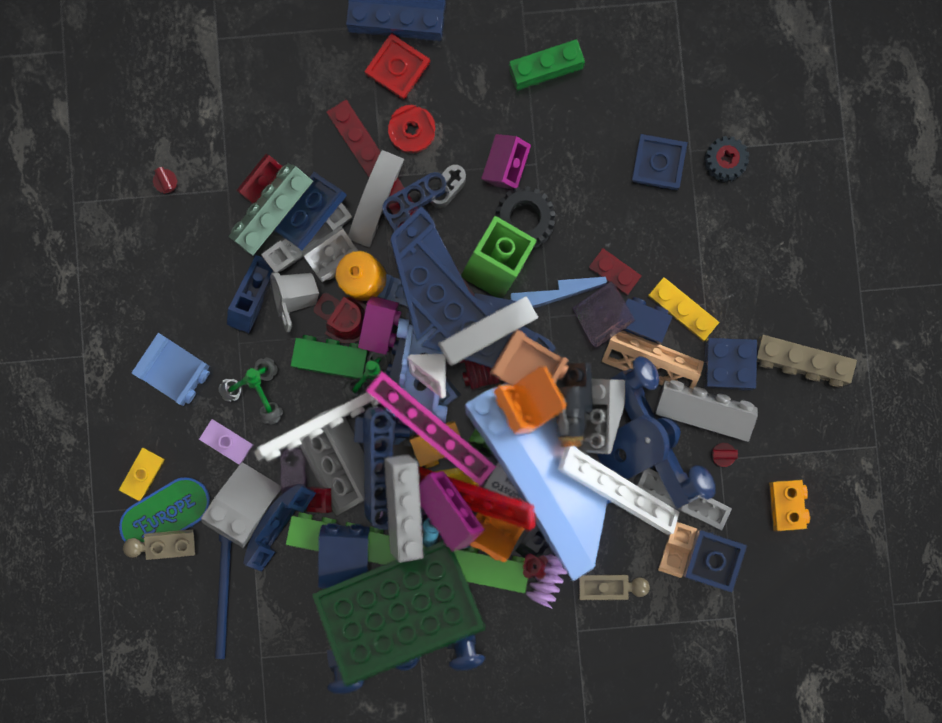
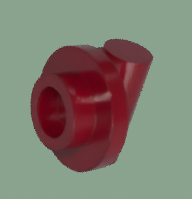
(164, 180)
(724, 454)

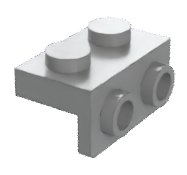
(328, 252)

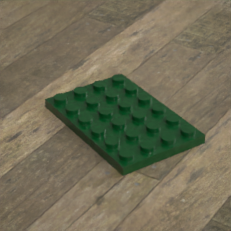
(397, 613)

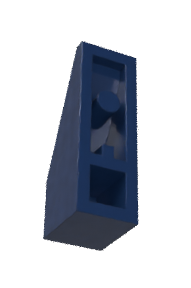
(250, 295)

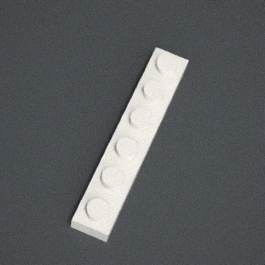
(314, 428)
(618, 490)

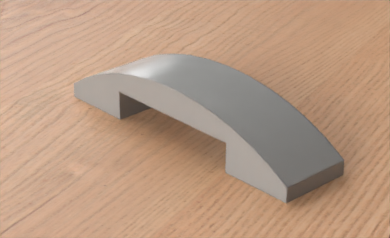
(375, 193)
(285, 253)

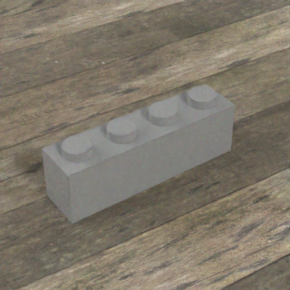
(707, 410)
(403, 508)

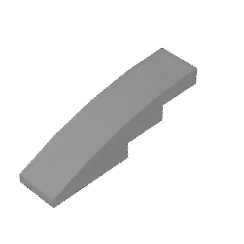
(488, 331)

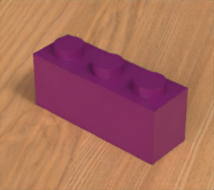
(448, 511)

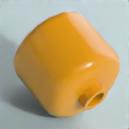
(360, 275)

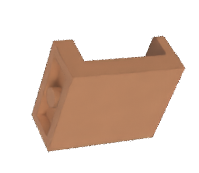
(524, 356)

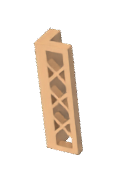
(661, 356)

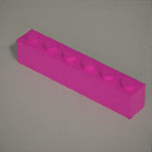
(430, 428)

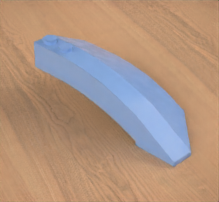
(563, 507)

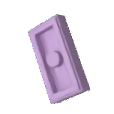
(226, 441)

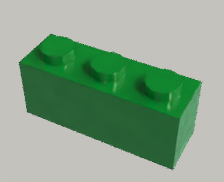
(546, 64)
(329, 357)

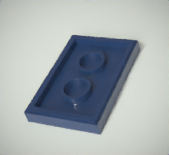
(310, 212)

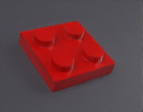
(397, 66)

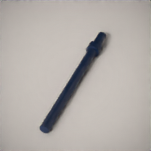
(222, 597)

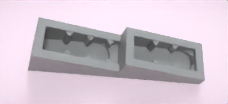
(705, 510)

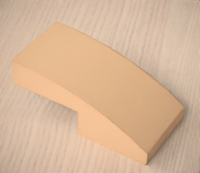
(677, 550)

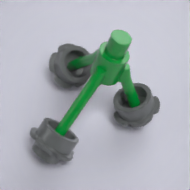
(375, 364)
(263, 370)

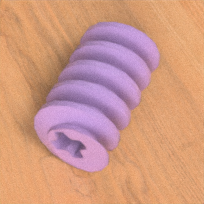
(544, 587)

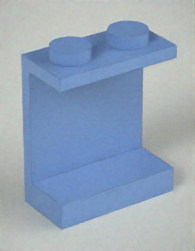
(171, 370)

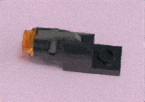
(578, 400)

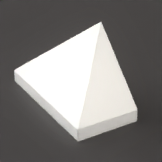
(430, 371)

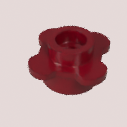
(528, 566)

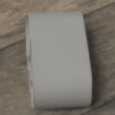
(455, 186)

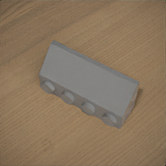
(337, 464)

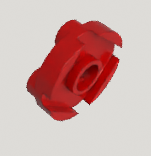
(417, 117)

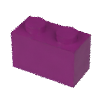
(506, 161)
(378, 325)

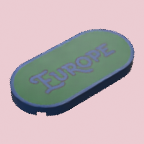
(167, 509)

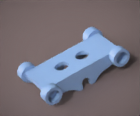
(426, 397)

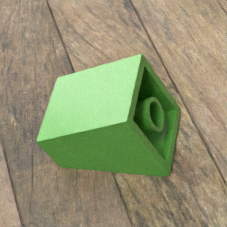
(498, 258)

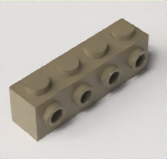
(805, 360)

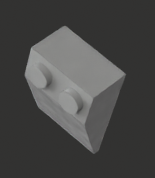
(241, 504)

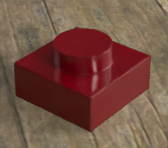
(321, 501)

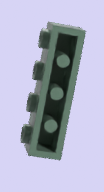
(270, 208)

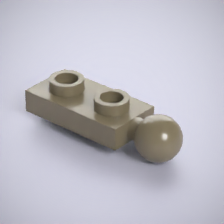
(162, 545)
(611, 587)

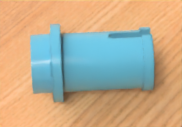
(430, 534)

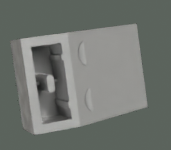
(603, 422)

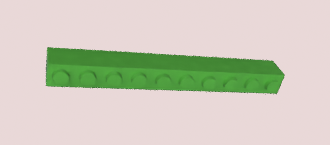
(475, 566)

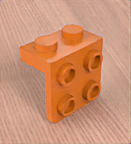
(530, 401)
(497, 538)

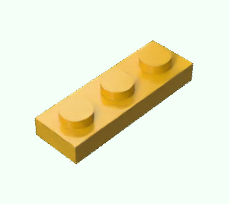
(683, 309)

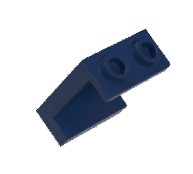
(342, 553)

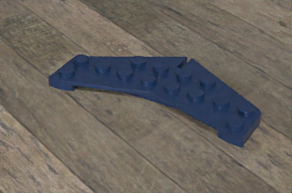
(437, 291)

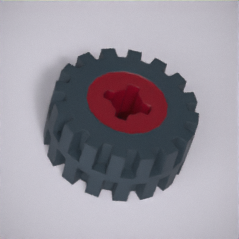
(718, 162)

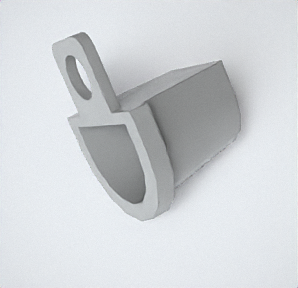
(293, 293)

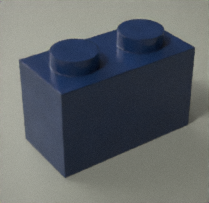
(649, 322)

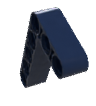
(408, 207)
(373, 457)

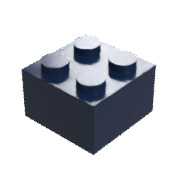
(730, 364)
(714, 560)

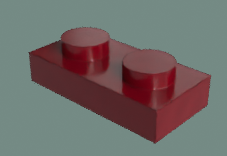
(259, 178)
(615, 271)

